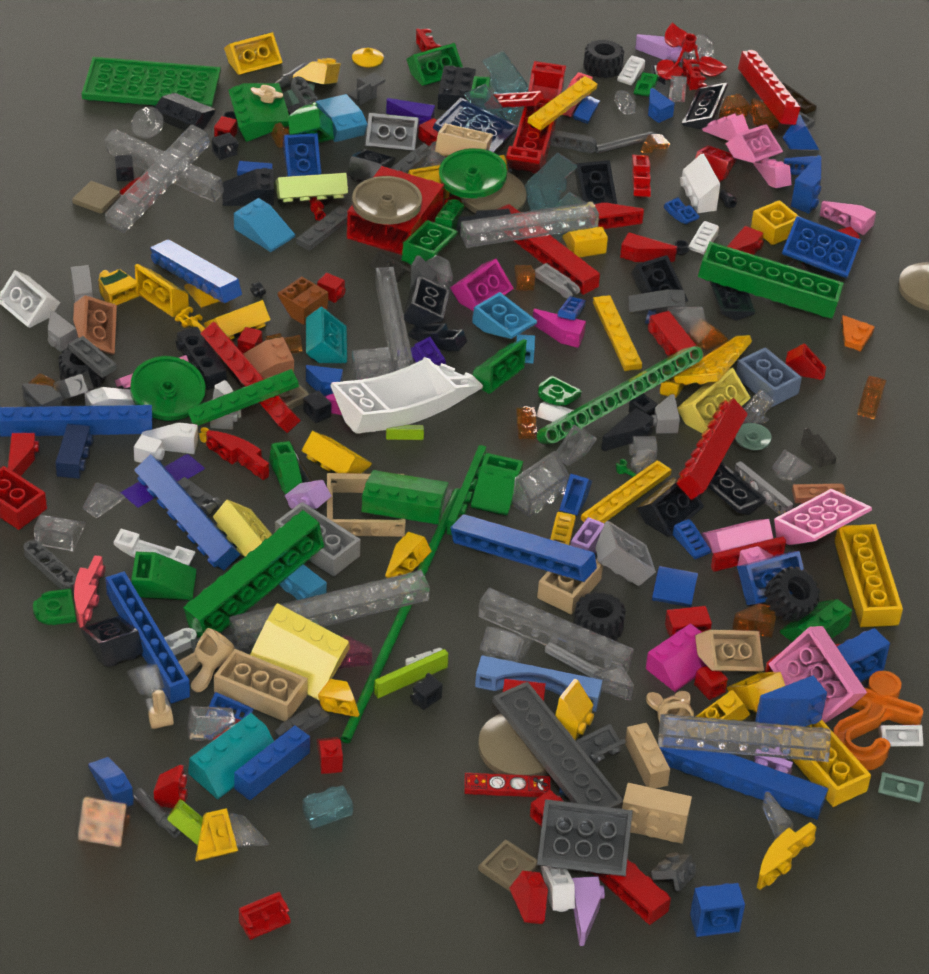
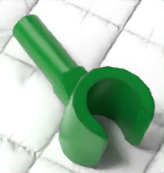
(622, 468)

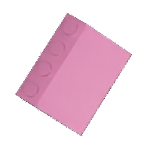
(818, 517)
(818, 656)

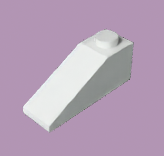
(108, 397)
(176, 437)
(560, 888)

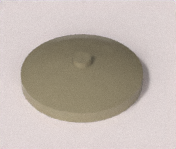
(511, 193)
(387, 200)
(915, 285)
(505, 750)

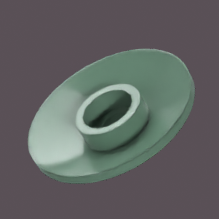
(753, 436)

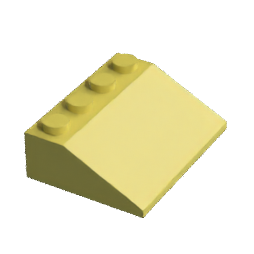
(300, 647)

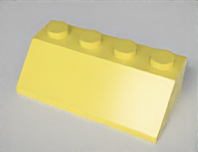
(702, 405)
(241, 526)

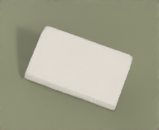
(552, 412)
(902, 734)

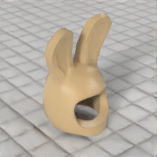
(210, 652)
(674, 705)

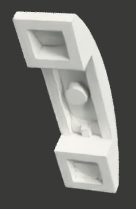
(130, 543)

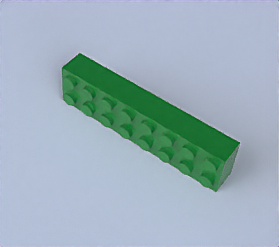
(770, 280)
(255, 574)

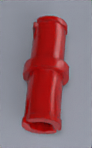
(317, 208)

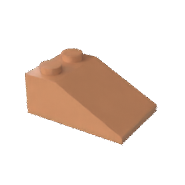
(96, 322)
(270, 358)

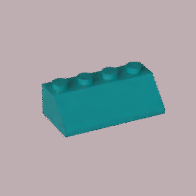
(216, 763)

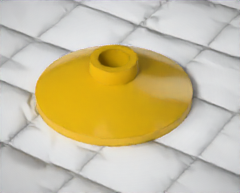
(367, 57)

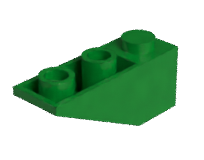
(450, 214)
(285, 465)

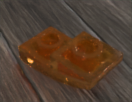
(526, 423)

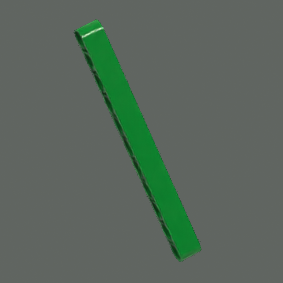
(613, 395)

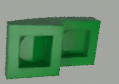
(645, 83)

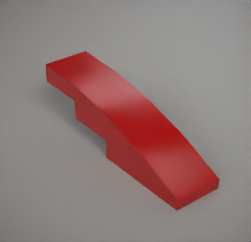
(641, 175)

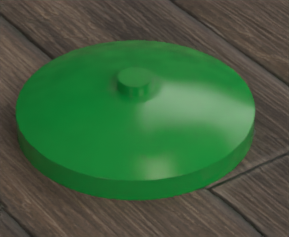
(473, 173)
(168, 386)

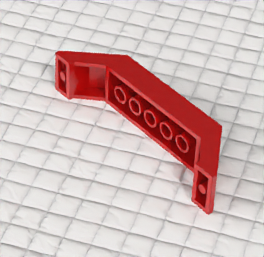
(530, 143)

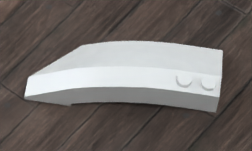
(402, 396)

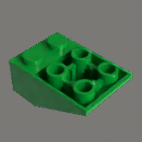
(496, 484)
(162, 577)

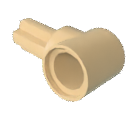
(160, 714)

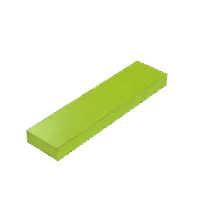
(410, 673)

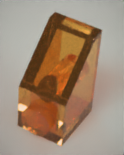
(707, 335)
(872, 397)

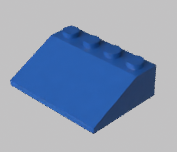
(821, 247)

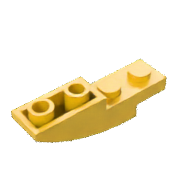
(780, 853)

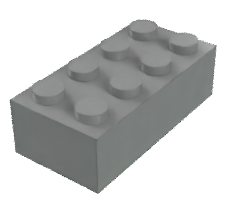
(339, 545)

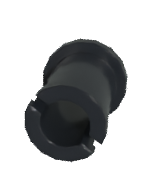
(729, 200)

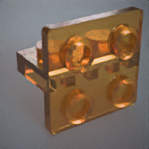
(103, 821)

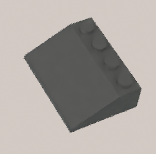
(585, 837)

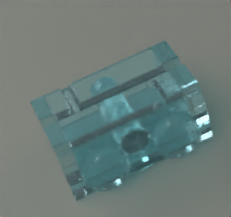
(327, 806)

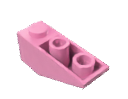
(727, 126)
(775, 173)
(848, 215)

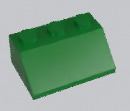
(429, 65)
(427, 241)
(501, 366)
(830, 614)

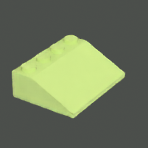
(311, 186)

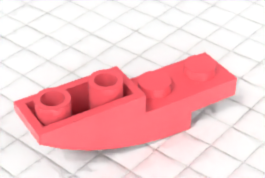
(86, 590)

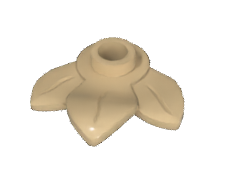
(266, 93)

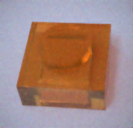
(42, 380)

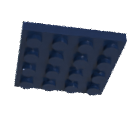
(474, 117)

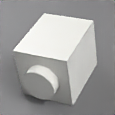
(147, 446)

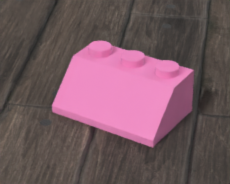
(754, 144)
(738, 535)

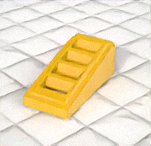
(670, 387)
(563, 521)

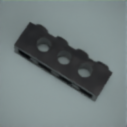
(201, 356)

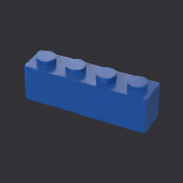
(272, 762)

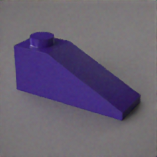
(410, 109)

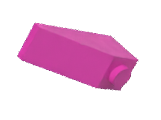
(561, 329)

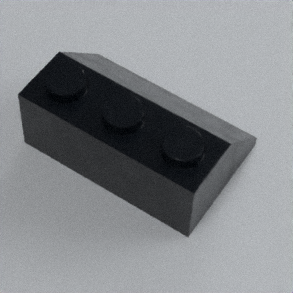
(183, 112)
(426, 302)
(668, 507)

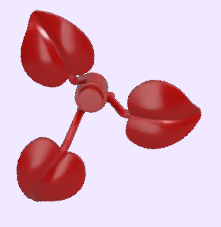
(677, 37)

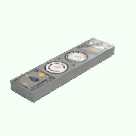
(774, 499)

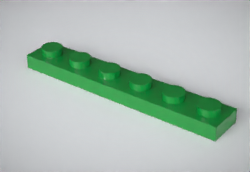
(243, 397)
(465, 494)

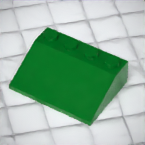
(253, 115)
(404, 497)

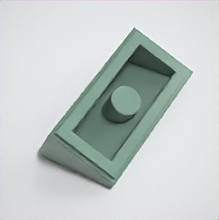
(900, 787)

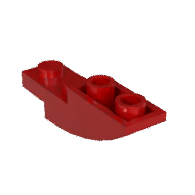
(237, 449)

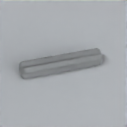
(571, 659)

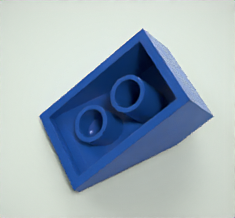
(301, 155)
(808, 187)
(793, 704)

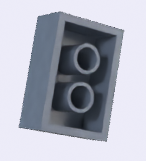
(770, 374)

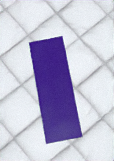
(180, 468)

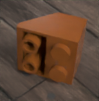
(302, 299)

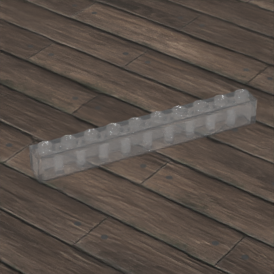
(339, 605)

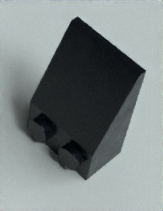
(366, 163)
(596, 182)
(249, 187)
(656, 276)
(113, 640)

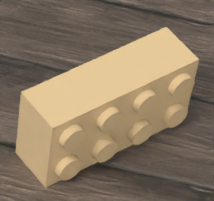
(261, 685)

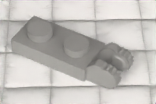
(556, 280)

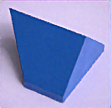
(799, 136)

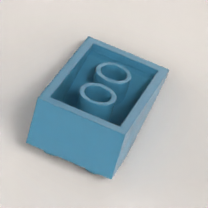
(345, 115)
(262, 225)
(501, 317)

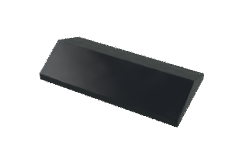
(704, 105)
(732, 302)
(735, 491)

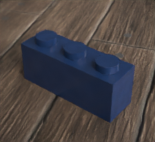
(73, 451)

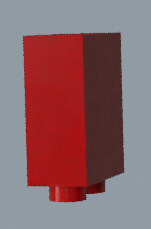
(391, 236)

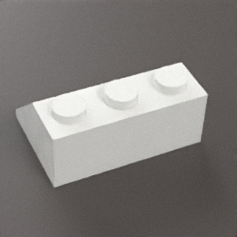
(701, 185)
(27, 299)

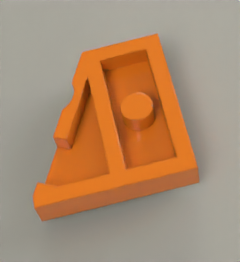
(856, 333)

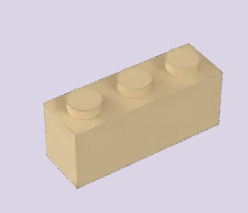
(647, 756)

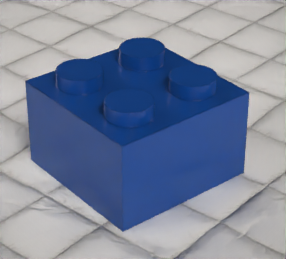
(717, 909)

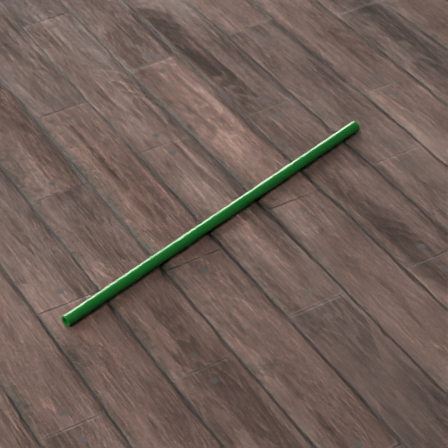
(396, 627)

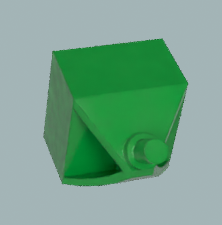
(310, 121)

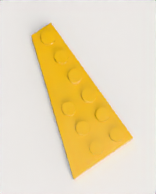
(716, 363)

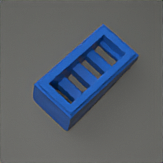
(800, 161)
(686, 529)
(226, 702)

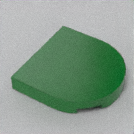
(557, 391)
(55, 607)

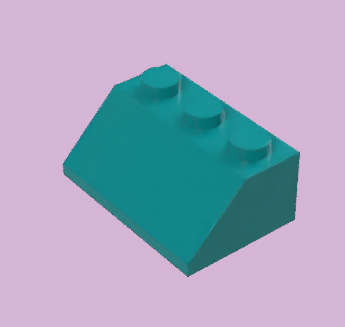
(326, 337)

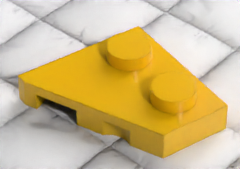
(216, 836)

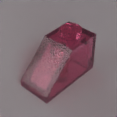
(358, 654)

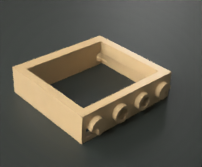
(355, 484)

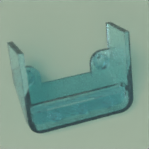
(503, 79)
(549, 182)

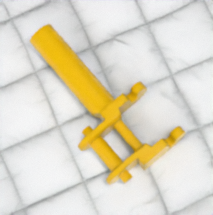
(190, 321)

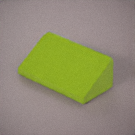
(405, 432)
(186, 820)

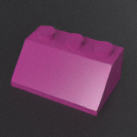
(481, 284)
(676, 659)

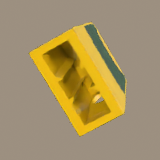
(117, 287)

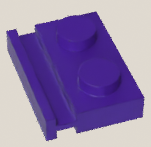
(427, 349)

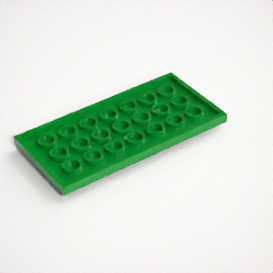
(148, 81)

